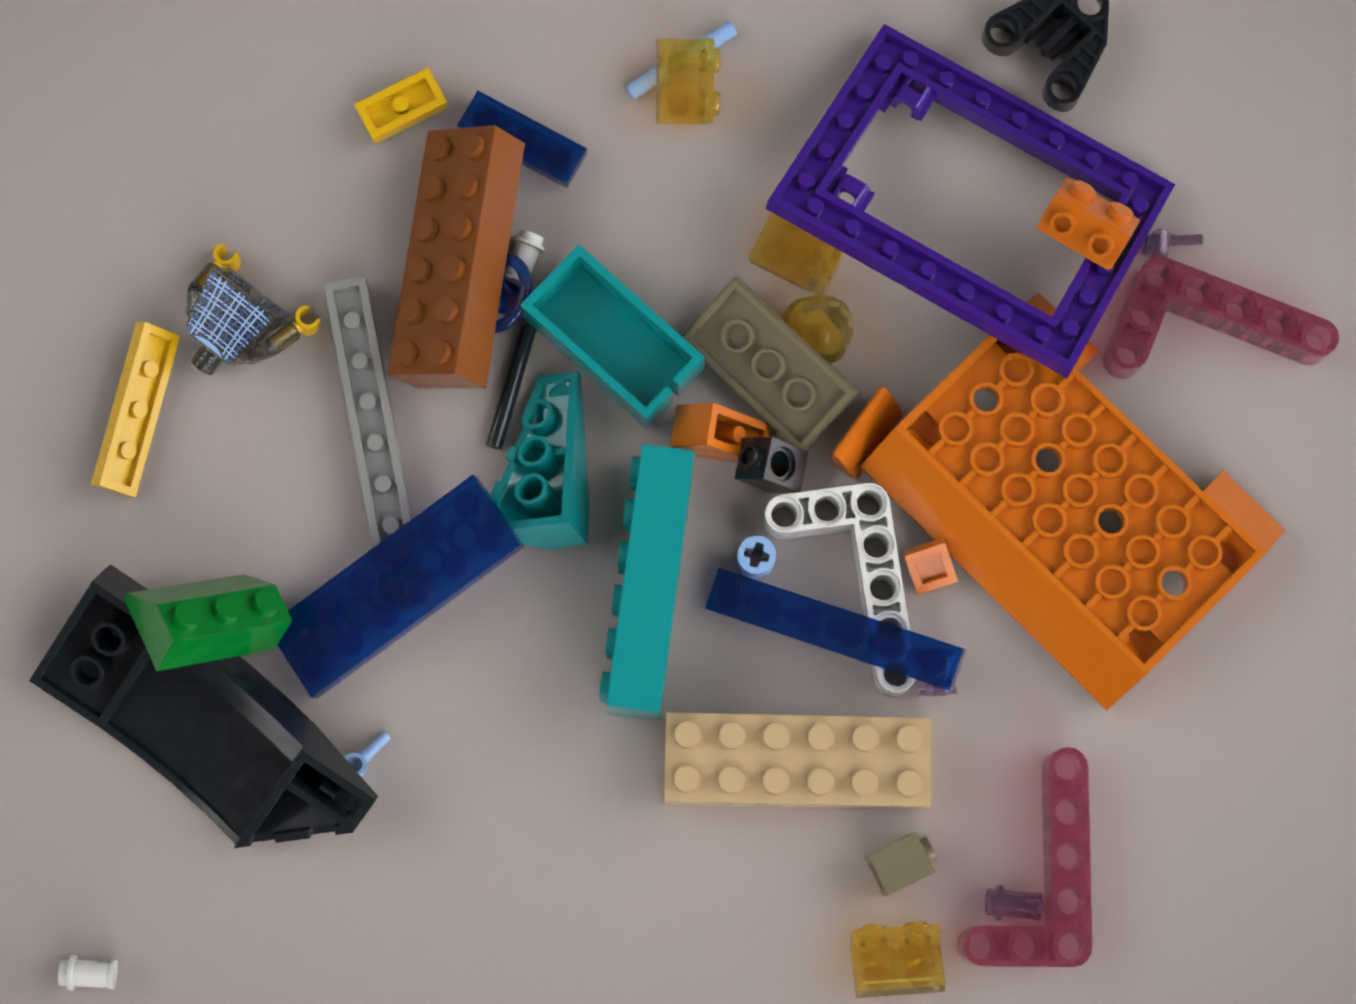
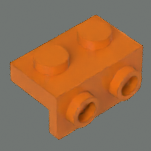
(1088, 223)

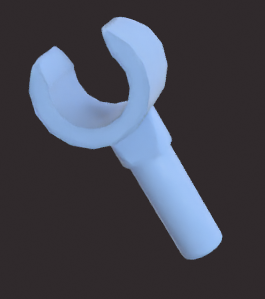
(360, 760)

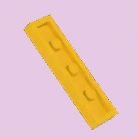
(135, 410)

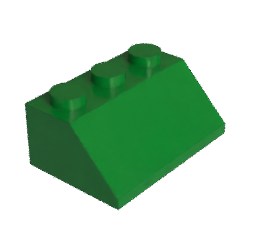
(208, 620)

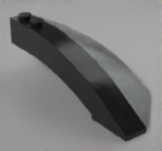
(203, 726)

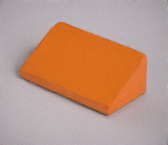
(866, 433)

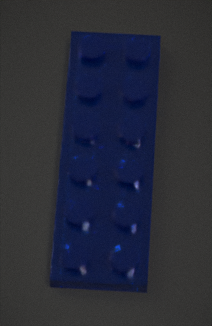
(397, 586)

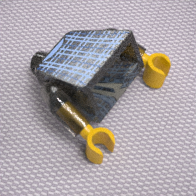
(237, 319)

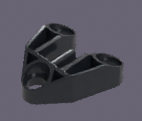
(1030, 17)

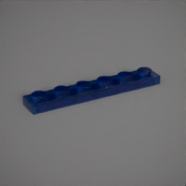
(836, 629)

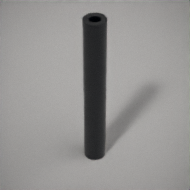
(511, 387)

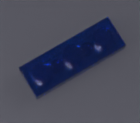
(544, 149)

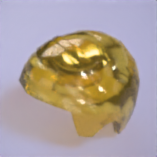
(823, 323)

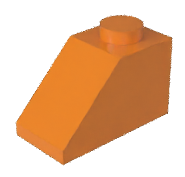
(714, 430)

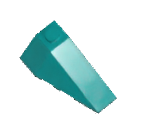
(546, 472)

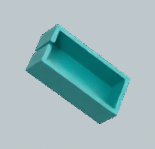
(612, 336)

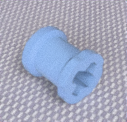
(768, 553)

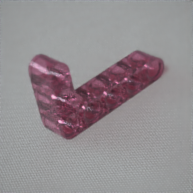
(1212, 314)
(1056, 879)

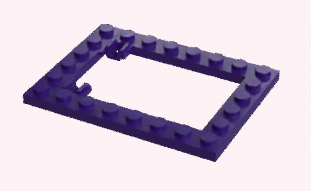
(909, 73)

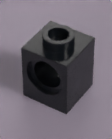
(771, 465)

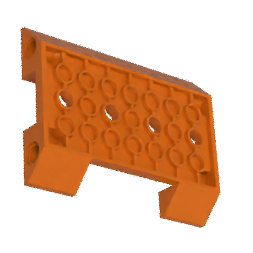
(1037, 533)

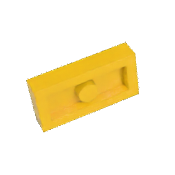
(401, 105)

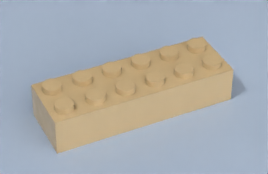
(797, 761)

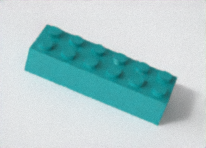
(650, 582)

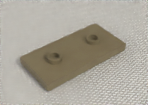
(770, 365)

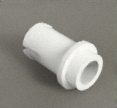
(527, 248)
(87, 973)

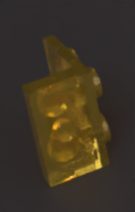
(795, 255)

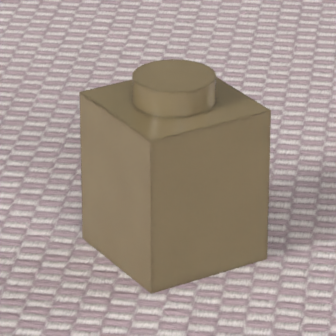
(902, 863)

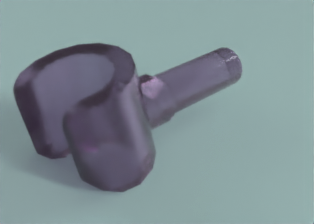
(1159, 240)

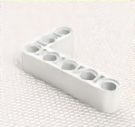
(862, 528)

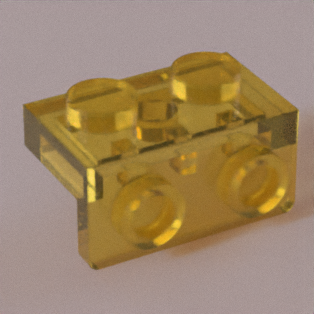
(686, 81)
(897, 960)

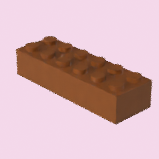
(456, 258)

